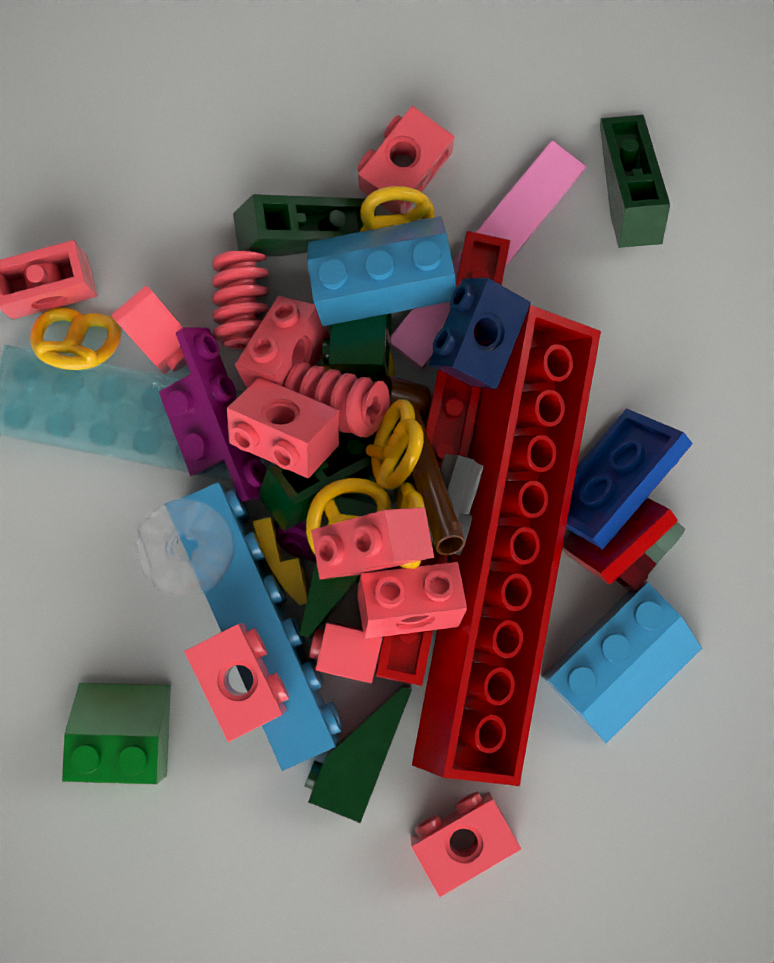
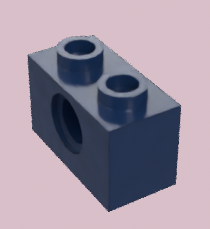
(499, 320)

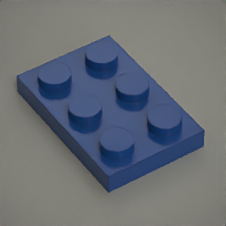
(621, 474)

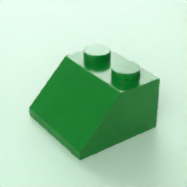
(117, 734)

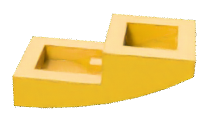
(288, 573)

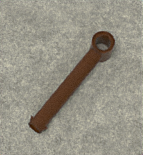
(426, 475)

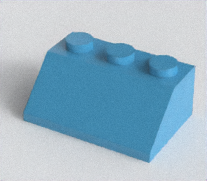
(381, 271)
(623, 661)

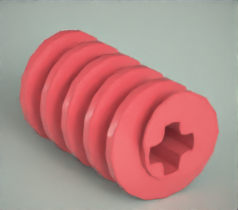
(238, 297)
(358, 400)

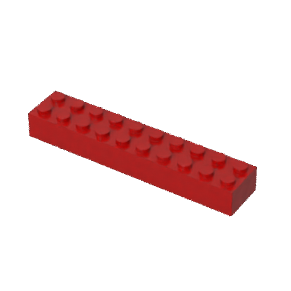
(490, 665)

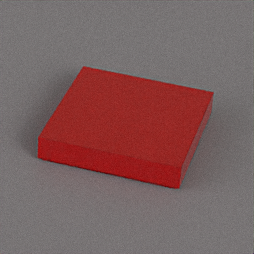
(629, 544)

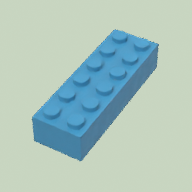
(255, 599)

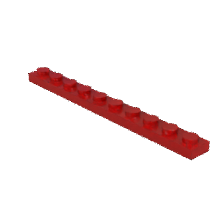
(450, 432)

